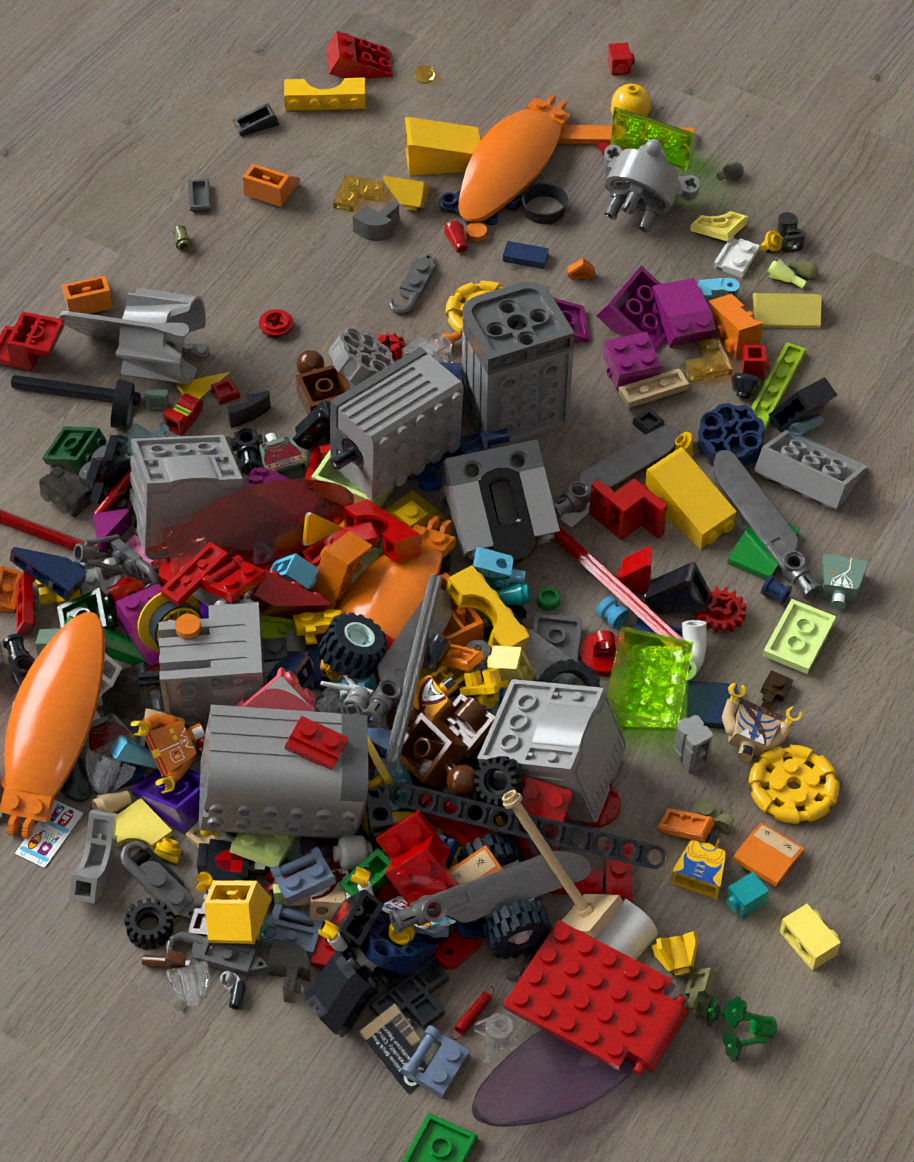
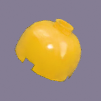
(632, 98)

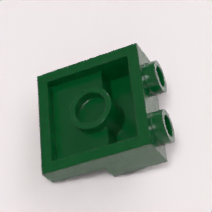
(74, 447)
(95, 602)

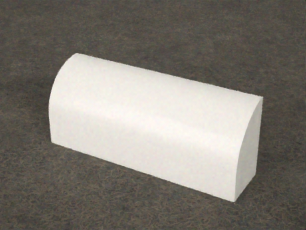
(629, 931)

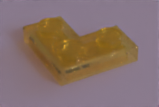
(354, 188)
(712, 364)

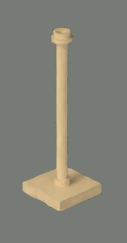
(590, 910)

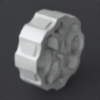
(359, 355)

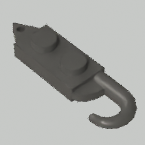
(415, 283)
(132, 561)
(159, 883)
(224, 956)

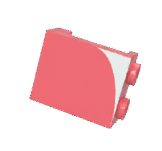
(282, 693)

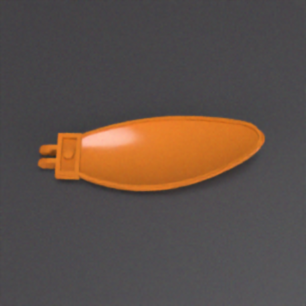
(510, 158)
(393, 590)
(52, 720)

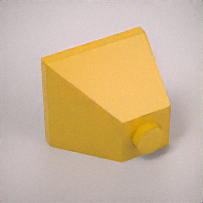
(408, 192)
(413, 510)

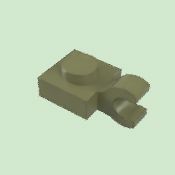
(722, 821)
(699, 986)

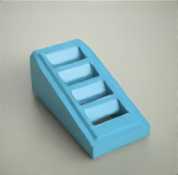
(132, 752)

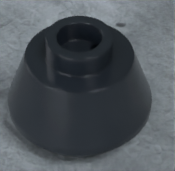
(745, 384)

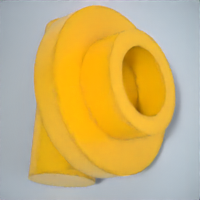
(772, 241)
(686, 441)
(168, 850)

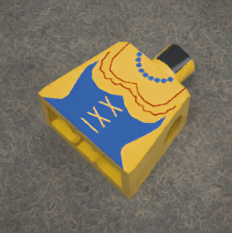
(700, 867)

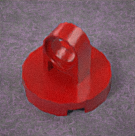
(599, 652)

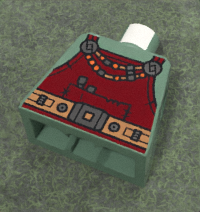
(283, 456)
(105, 732)

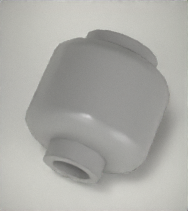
(351, 851)

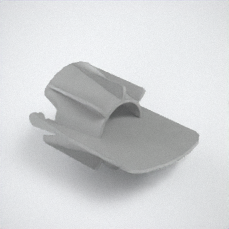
(150, 333)

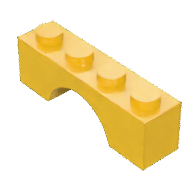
(303, 97)
(471, 590)

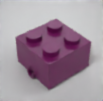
(630, 359)

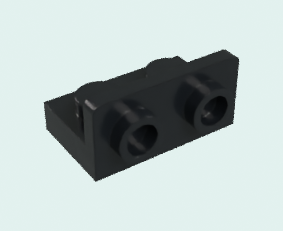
(313, 426)

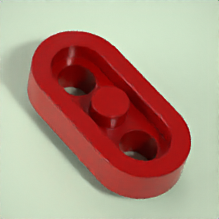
(461, 949)

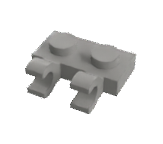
(95, 580)

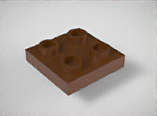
(468, 721)

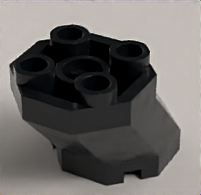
(342, 991)

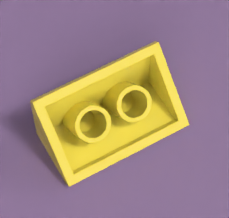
(787, 310)

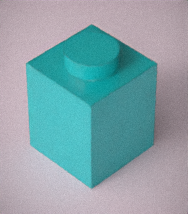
(747, 895)

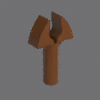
(173, 959)

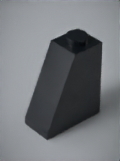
(802, 404)
(679, 591)

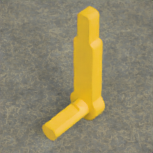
(383, 776)

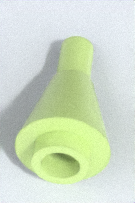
(780, 271)

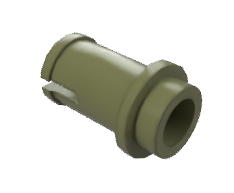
(182, 242)

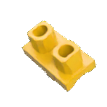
(484, 689)

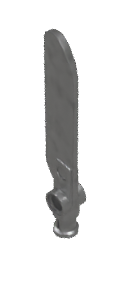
(617, 468)
(764, 521)
(395, 662)
(492, 891)

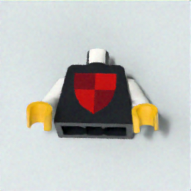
(223, 864)
(354, 915)

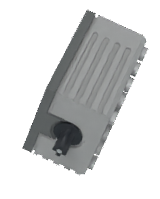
(395, 423)

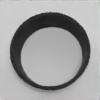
(549, 190)
(122, 404)

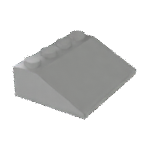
(809, 469)

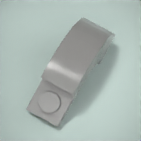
(93, 872)

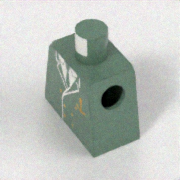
(841, 579)

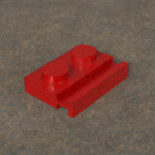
(316, 743)

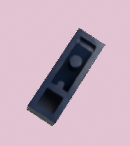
(53, 571)

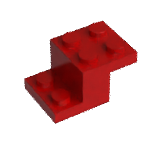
(28, 339)
(628, 508)
(545, 801)
(416, 858)

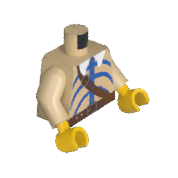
(752, 726)

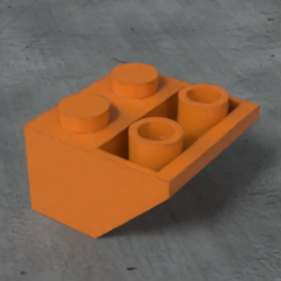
(268, 184)
(87, 295)

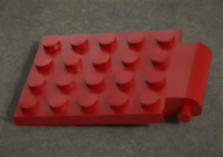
(598, 1000)

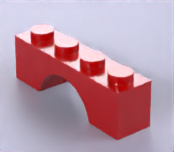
(399, 540)

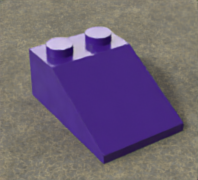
(176, 807)

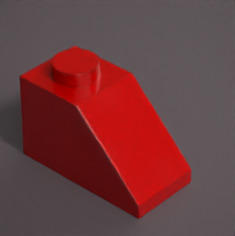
(636, 571)

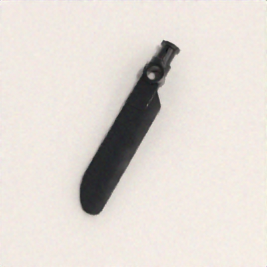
(77, 784)

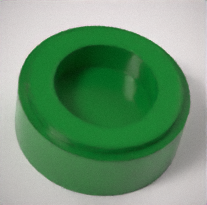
(548, 599)

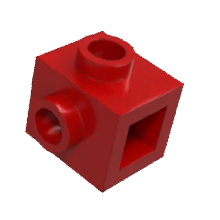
(123, 588)

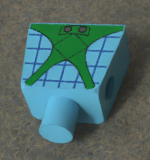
(497, 568)

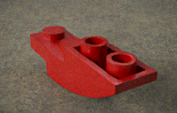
(365, 531)

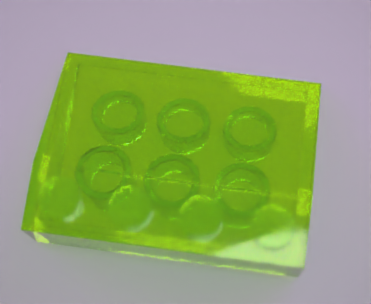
(634, 130)
(648, 680)

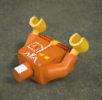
(170, 745)

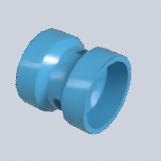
(611, 611)

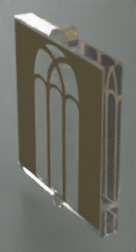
(394, 1015)

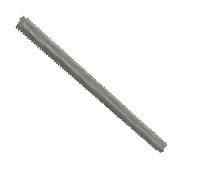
(413, 672)

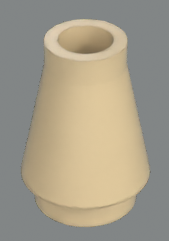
(111, 802)

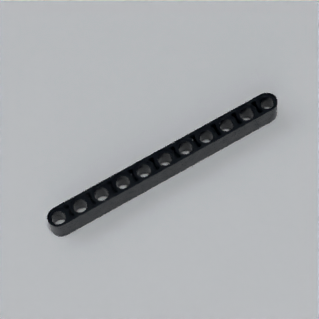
(513, 826)

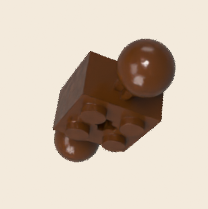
(317, 381)
(433, 753)

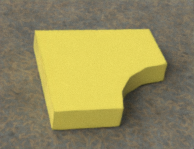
(721, 226)
(140, 824)

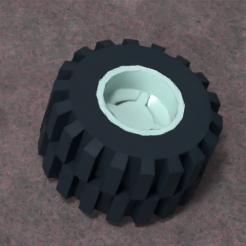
(353, 645)

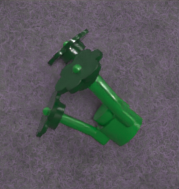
(761, 1026)

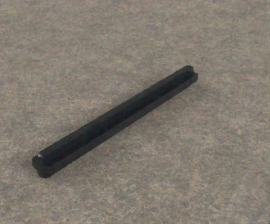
(67, 388)

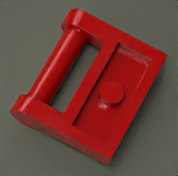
(237, 584)

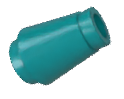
(515, 595)

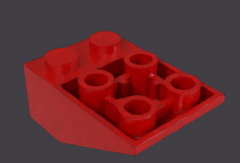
(357, 58)
(285, 598)

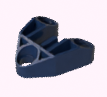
(388, 953)

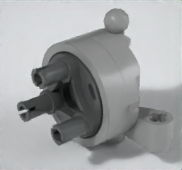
(644, 182)

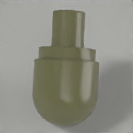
(804, 269)

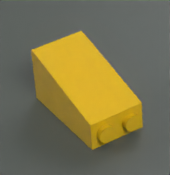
(438, 146)
(691, 498)

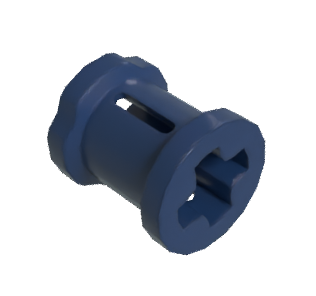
(776, 590)

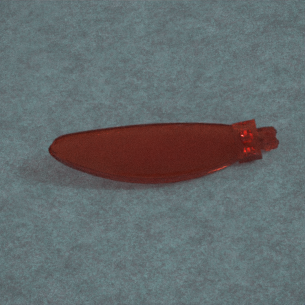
(255, 522)

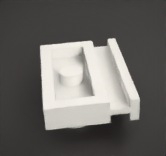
(736, 256)

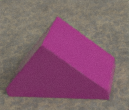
(110, 524)

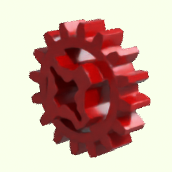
(720, 611)

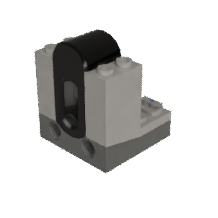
(499, 500)

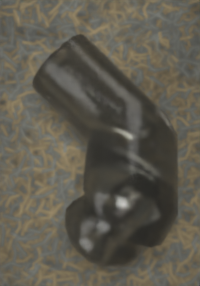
(515, 973)

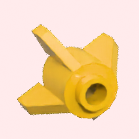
(677, 952)

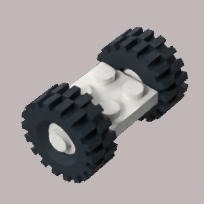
(517, 926)

